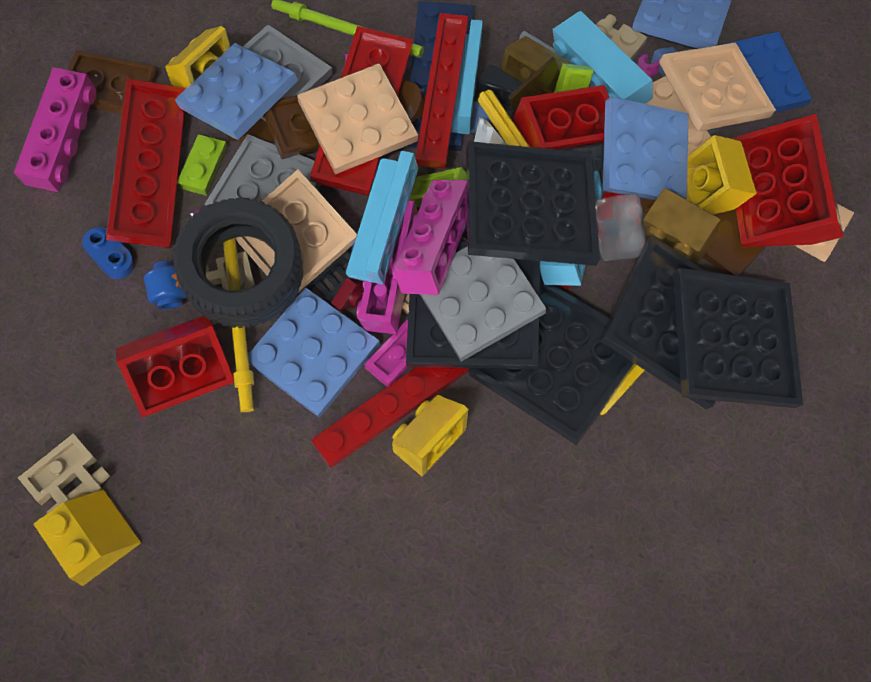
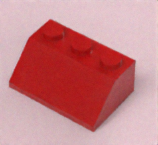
(563, 118)
(174, 365)

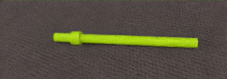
(300, 12)

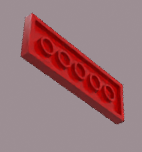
(367, 49)
(146, 165)

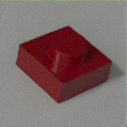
(349, 294)

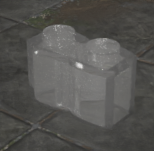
(620, 227)

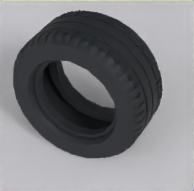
(221, 223)

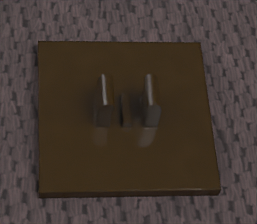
(541, 82)

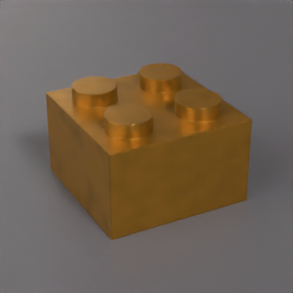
(681, 225)

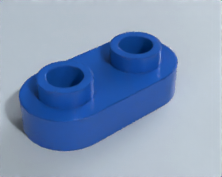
(106, 251)

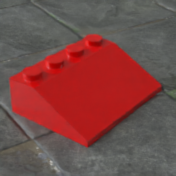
(792, 187)

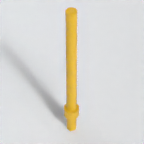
(243, 376)

